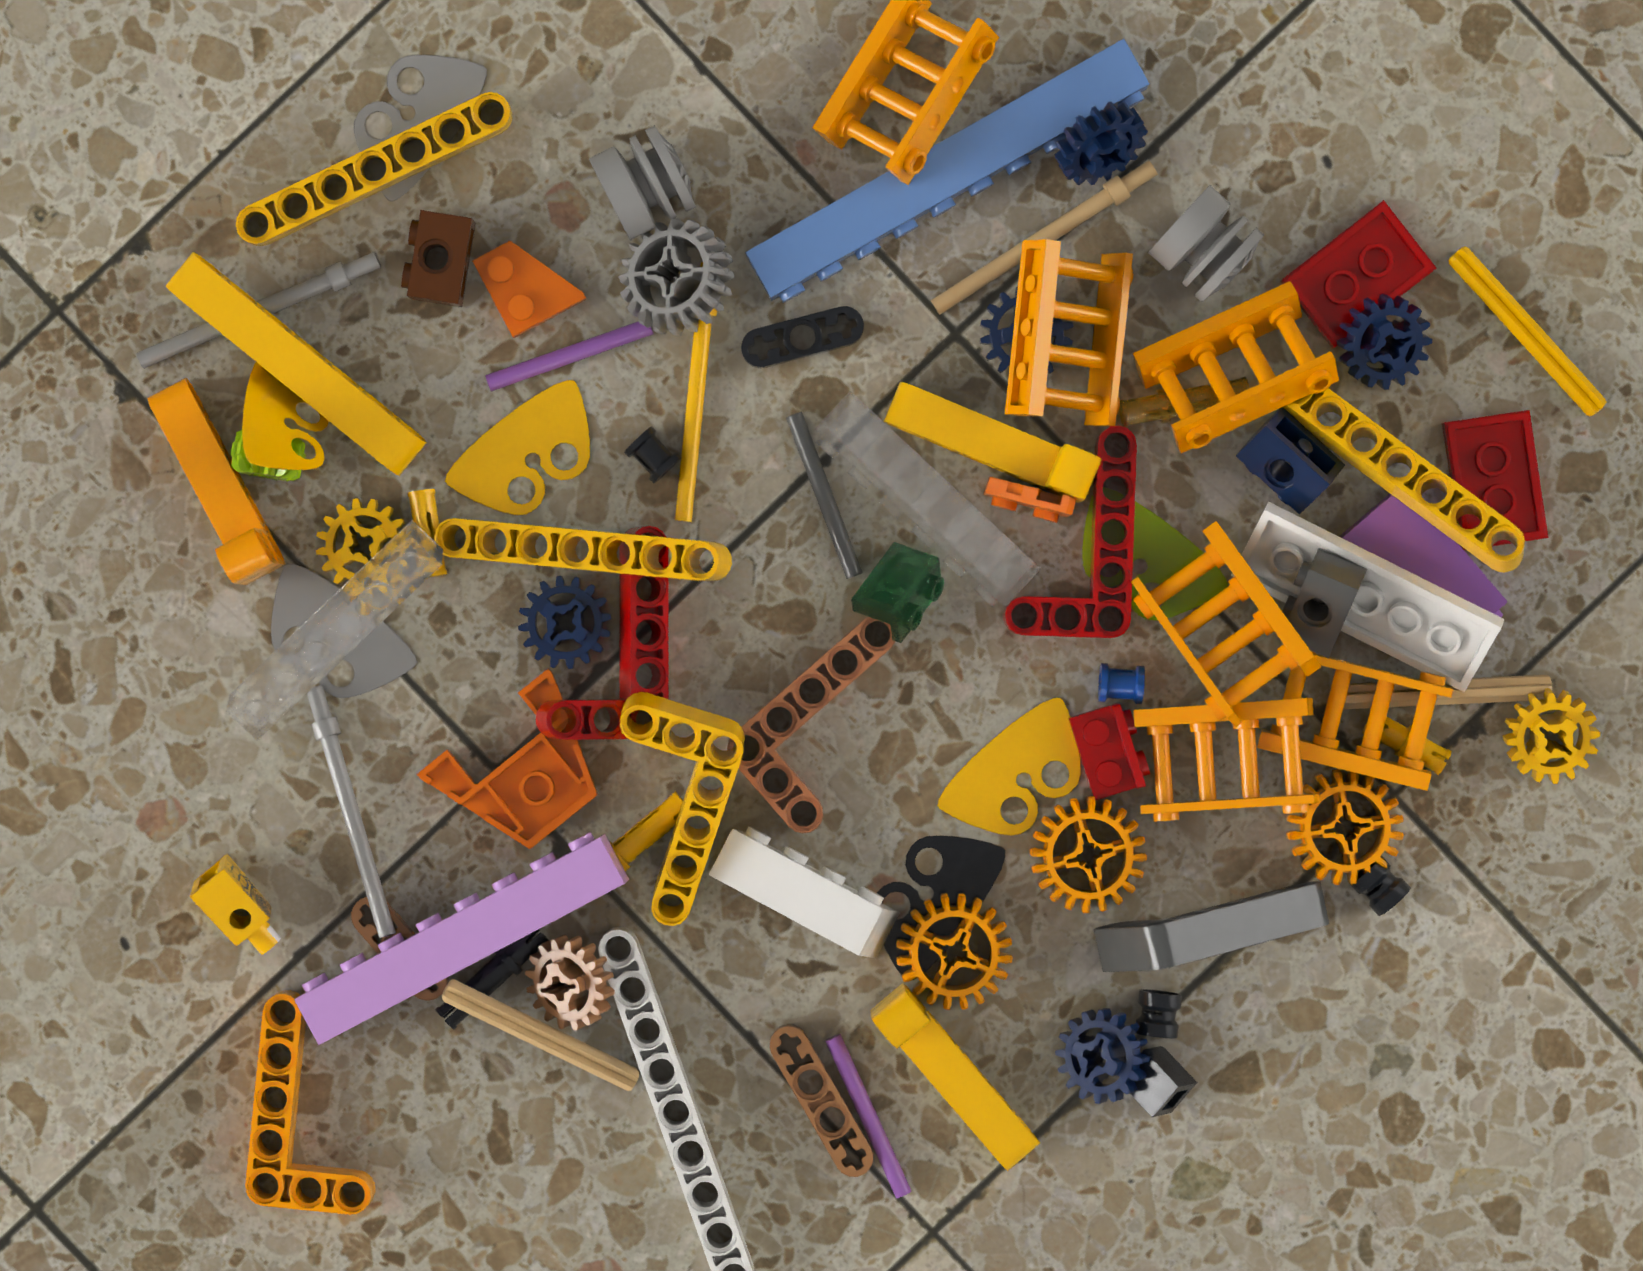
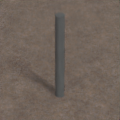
(824, 495)

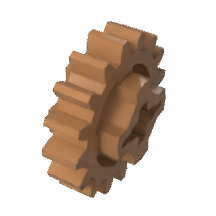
(569, 982)

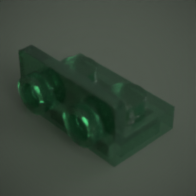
(900, 589)

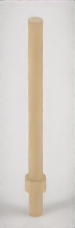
(1114, 192)

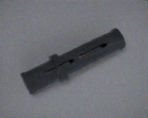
(496, 972)

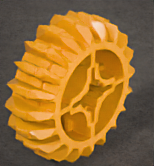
(1124, 844)
(1347, 847)
(938, 984)

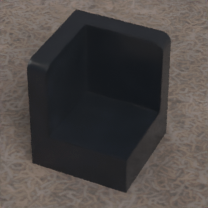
(1165, 1083)

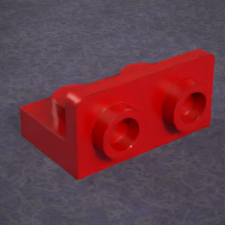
(1108, 750)

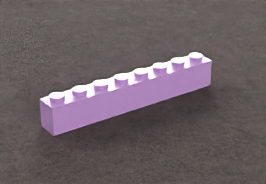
(462, 938)

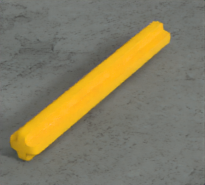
(1527, 331)

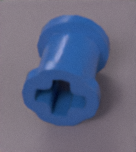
(1121, 683)

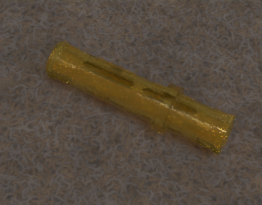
(1159, 407)

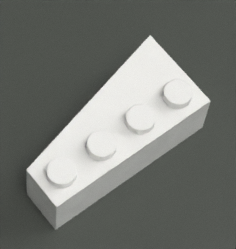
(804, 893)

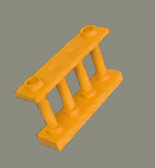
(873, 64)
(1033, 331)
(1219, 334)
(1266, 620)
(1202, 722)
(1367, 757)

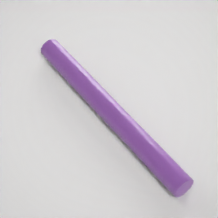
(567, 355)
(868, 1116)

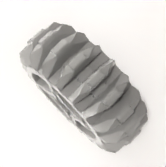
(660, 260)

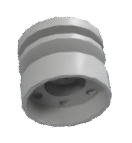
(643, 182)
(1206, 244)

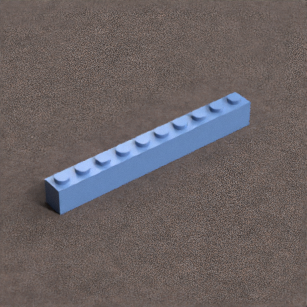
(951, 168)

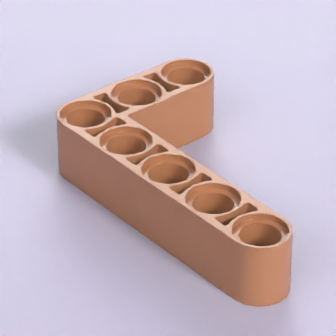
(801, 712)

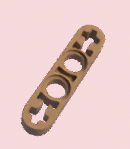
(817, 1102)

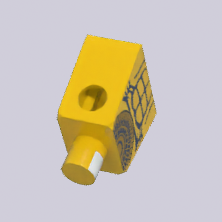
(226, 889)

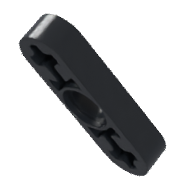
(831, 319)

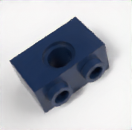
(1310, 462)

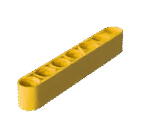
(353, 169)
(296, 363)
(1412, 486)
(601, 554)

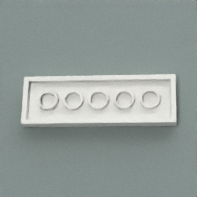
(1392, 607)

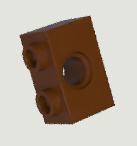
(446, 284)

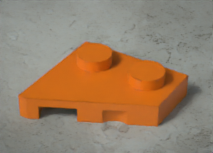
(524, 288)
(1045, 504)

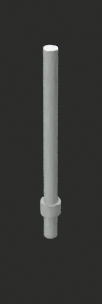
(336, 277)
(326, 729)

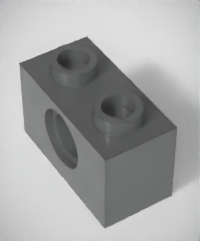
(1334, 583)

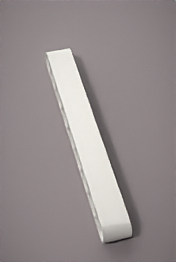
(676, 1088)

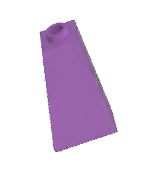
(1419, 547)

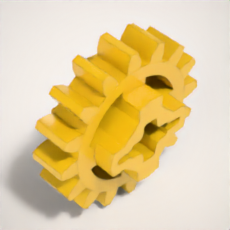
(349, 523)
(1563, 723)

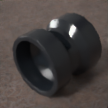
(1381, 888)
(1156, 1023)

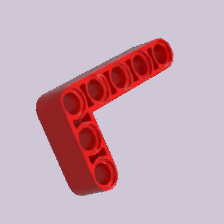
(1101, 554)
(631, 656)

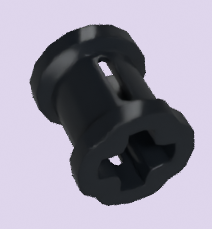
(652, 454)

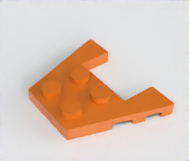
(533, 787)

